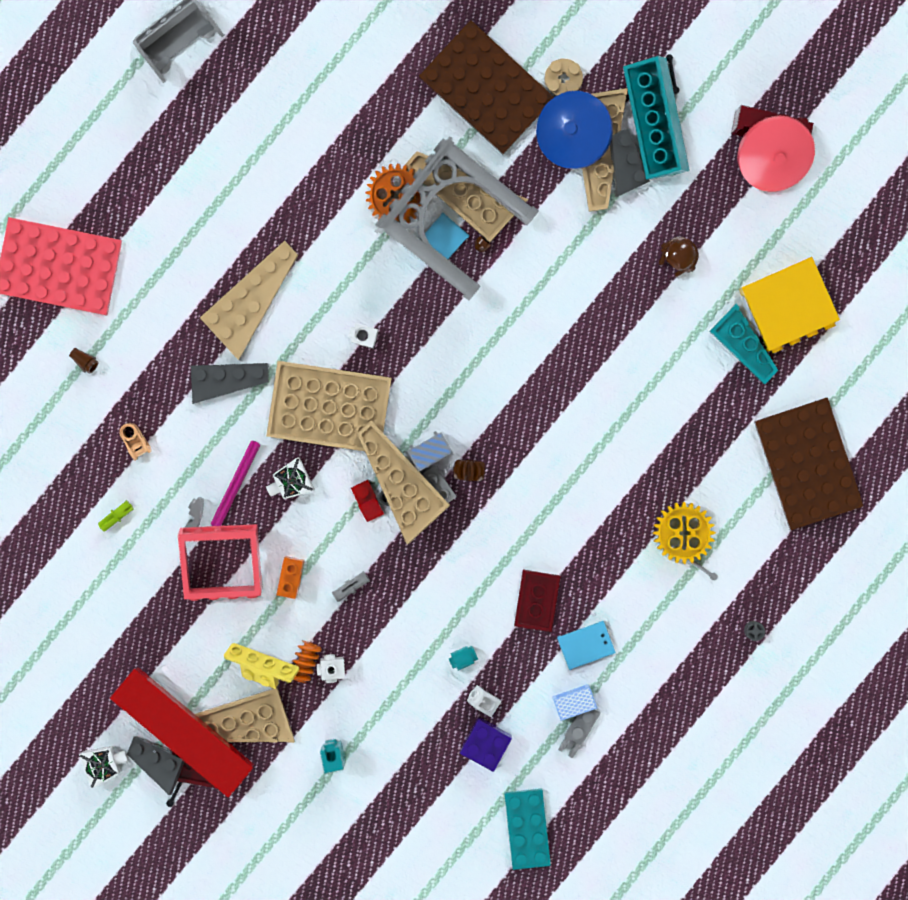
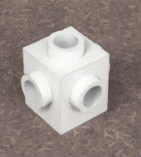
(331, 675)

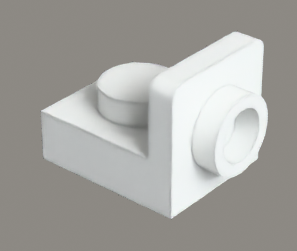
(483, 701)

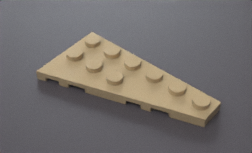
(599, 175)
(245, 305)
(408, 493)
(251, 719)

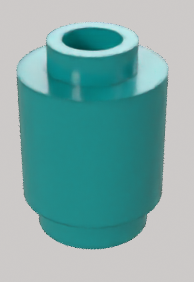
(463, 658)

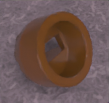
(481, 244)

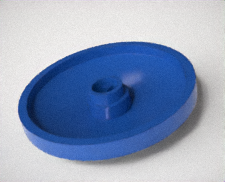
(574, 130)

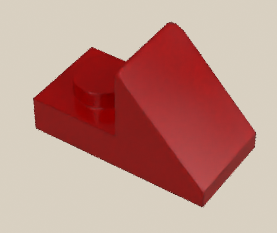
(367, 500)

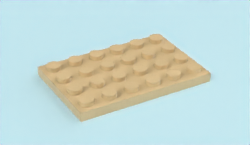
(326, 405)

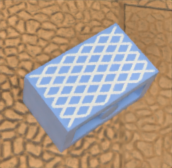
(574, 702)

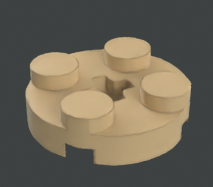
(556, 69)

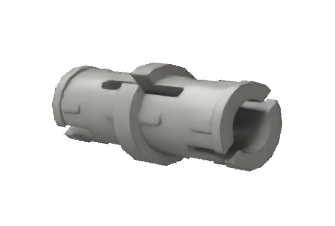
(350, 586)

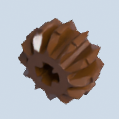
(469, 470)

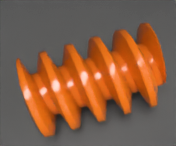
(306, 661)

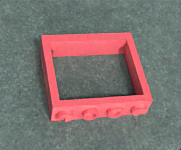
(220, 533)

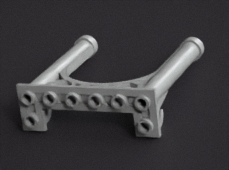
(421, 247)

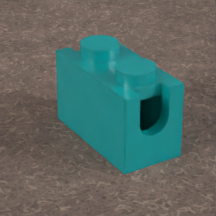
(332, 756)

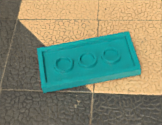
(527, 829)

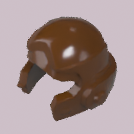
(680, 254)

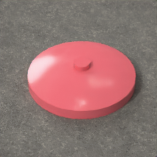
(776, 153)

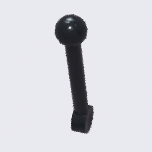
(675, 89)
(170, 802)

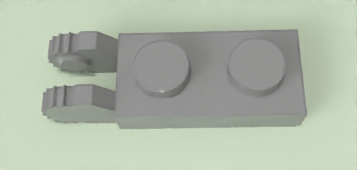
(579, 730)

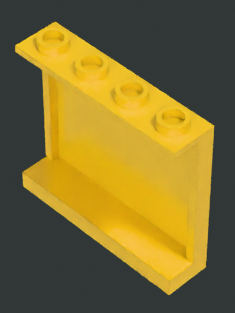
(790, 305)

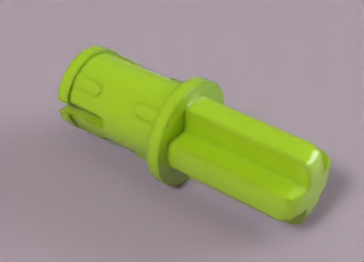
(115, 516)

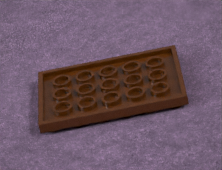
(486, 87)
(808, 463)

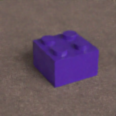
(485, 744)

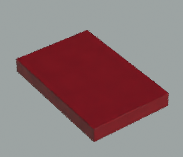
(537, 600)

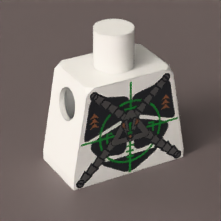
(291, 480)
(102, 764)

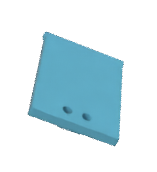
(445, 236)
(586, 645)

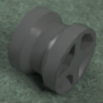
(756, 633)

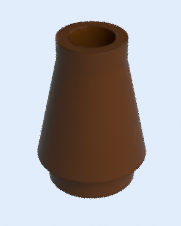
(85, 361)

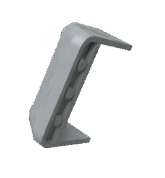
(173, 33)

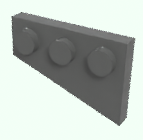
(627, 163)
(156, 762)

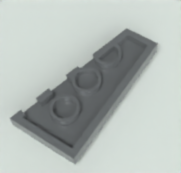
(219, 380)

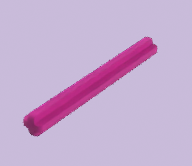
(235, 483)

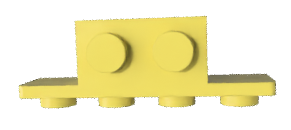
(261, 667)

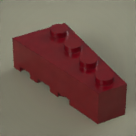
(747, 117)

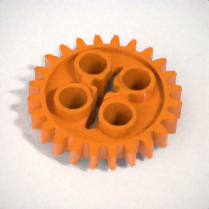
(385, 181)

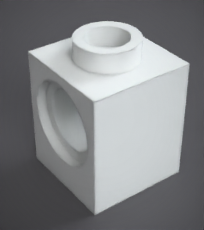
(372, 335)

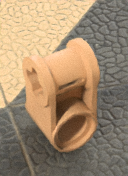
(135, 442)

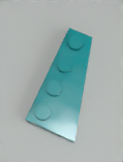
(738, 337)

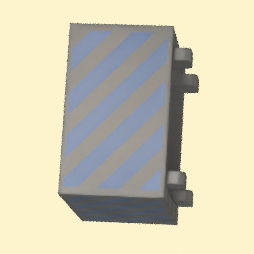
(429, 451)

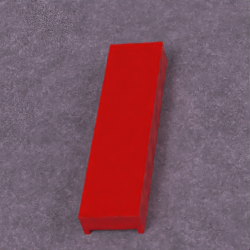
(182, 731)

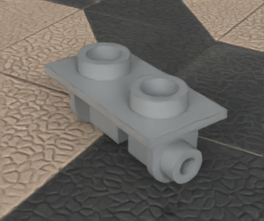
(436, 479)

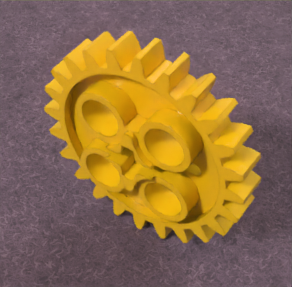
(701, 532)

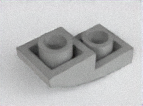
(196, 511)

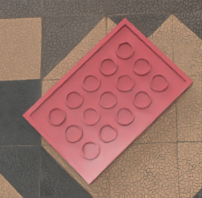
(58, 266)

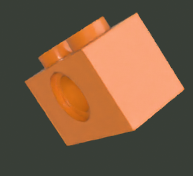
(290, 577)

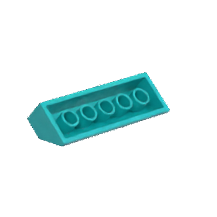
(656, 118)

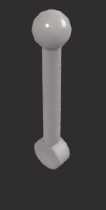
(713, 576)

